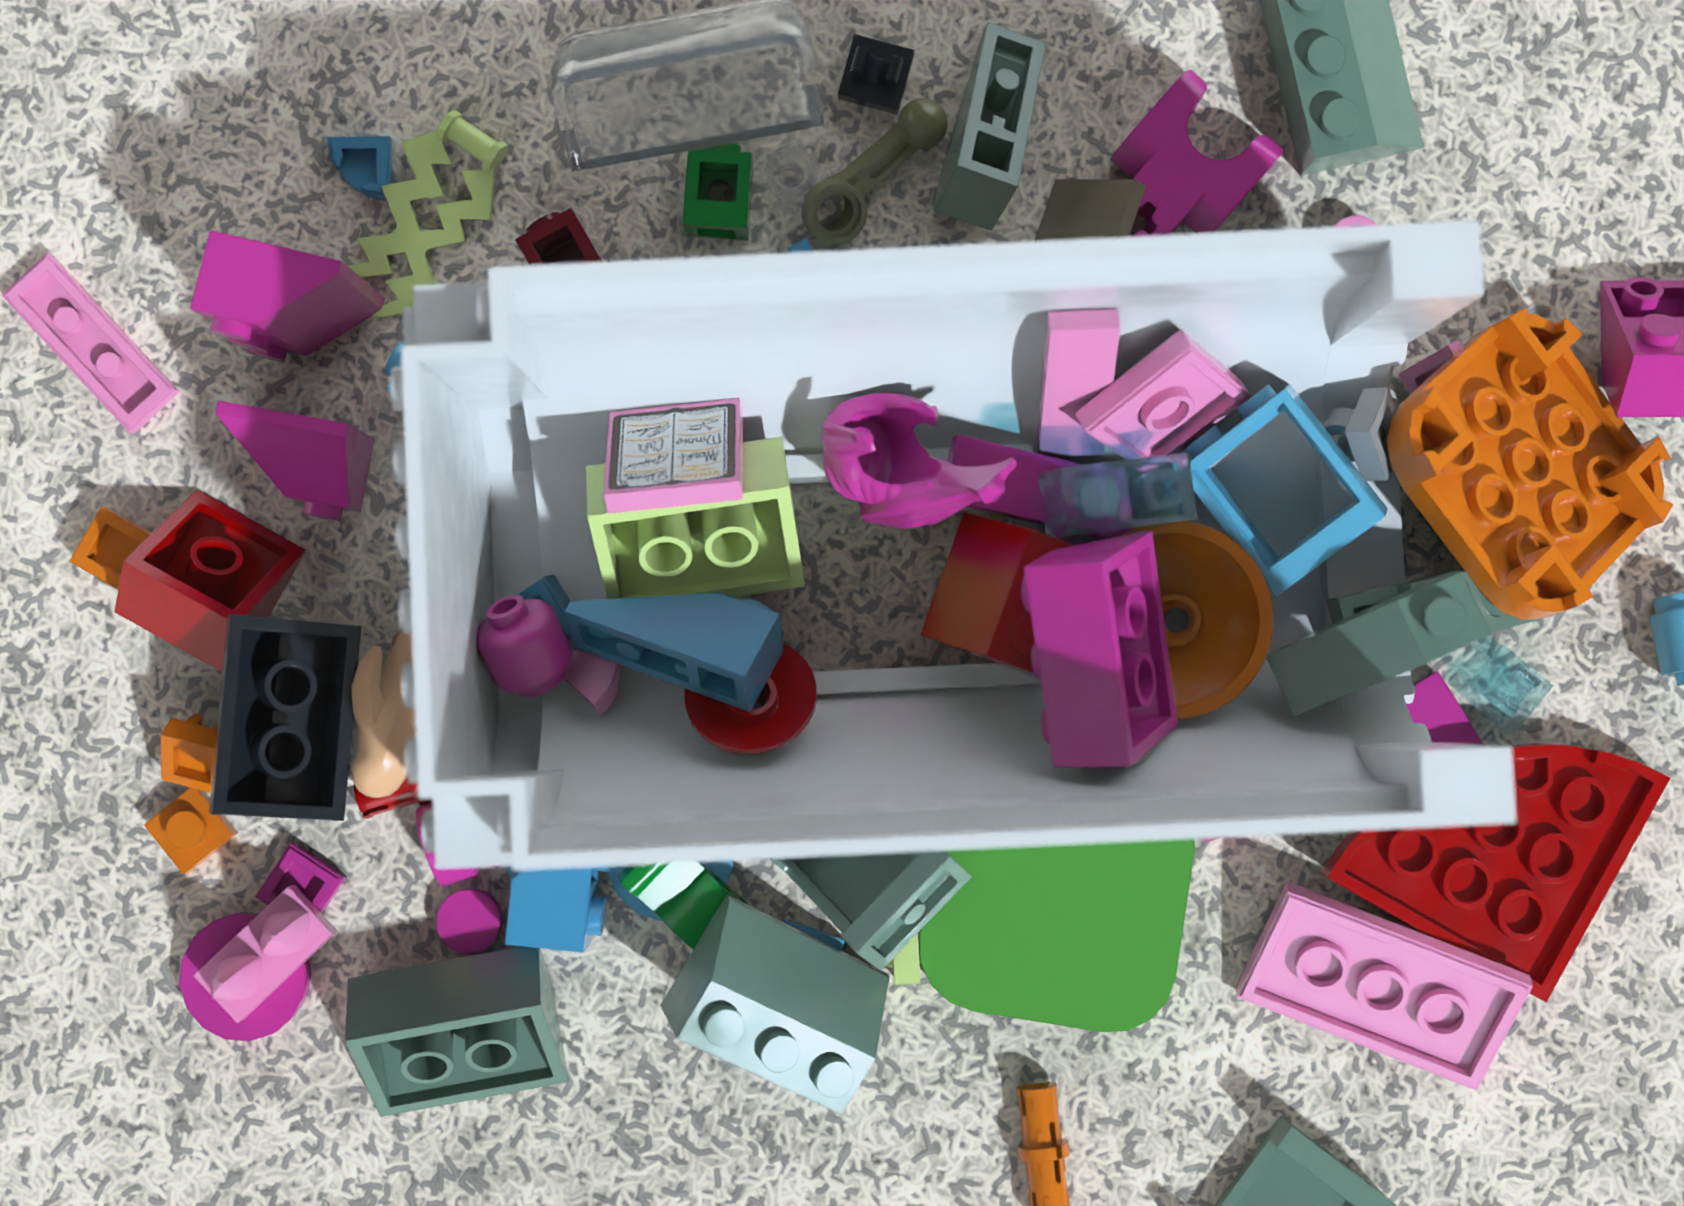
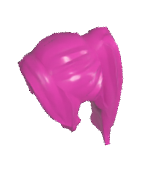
(884, 467)

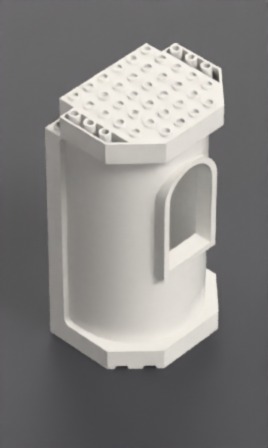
(514, 399)

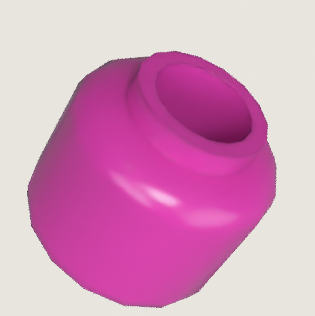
(524, 646)

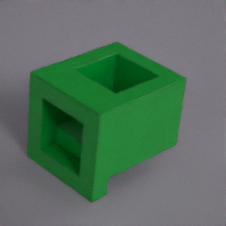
(718, 218)

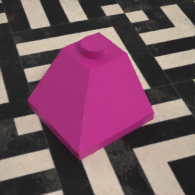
(305, 456)

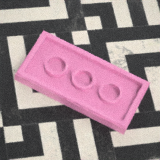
(1383, 986)

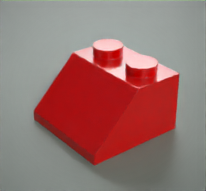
(199, 571)
(980, 592)

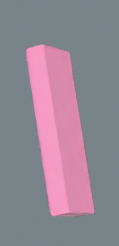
(90, 343)
(1076, 368)

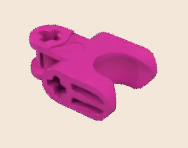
(1180, 179)

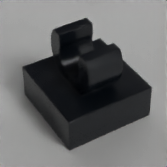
(876, 74)

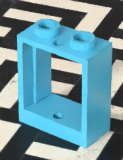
(1318, 545)

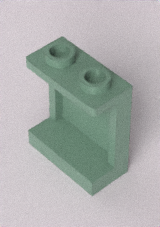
(878, 897)
(1297, 1172)

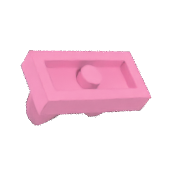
(265, 953)

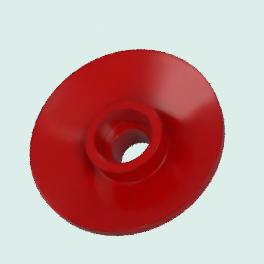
(787, 709)

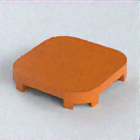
(1526, 467)

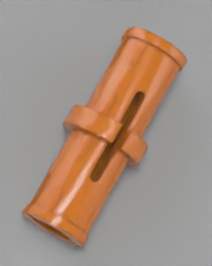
(1043, 1144)

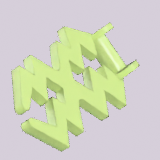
(408, 237)

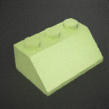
(703, 547)

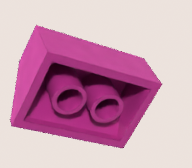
(278, 296)
(1100, 651)

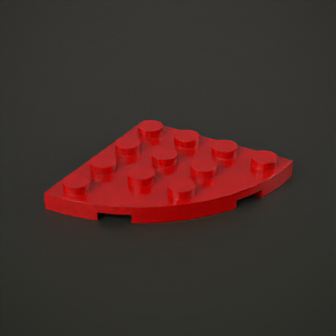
(1516, 887)

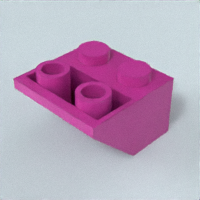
(1643, 346)

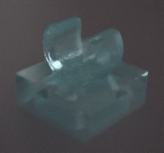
(1506, 690)

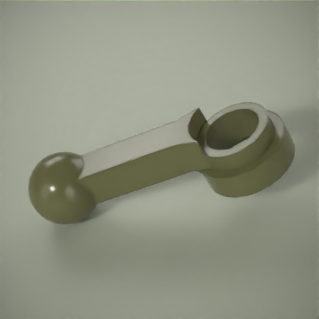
(919, 126)

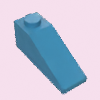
(689, 640)

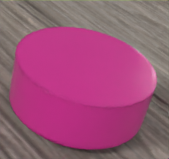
(469, 921)

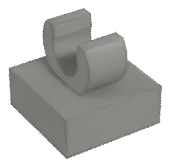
(1366, 432)

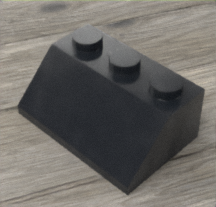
(284, 719)

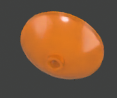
(1226, 611)

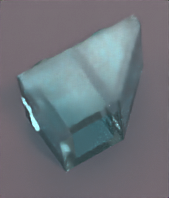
(1117, 495)

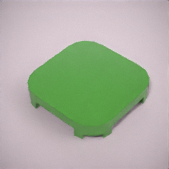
(1063, 932)

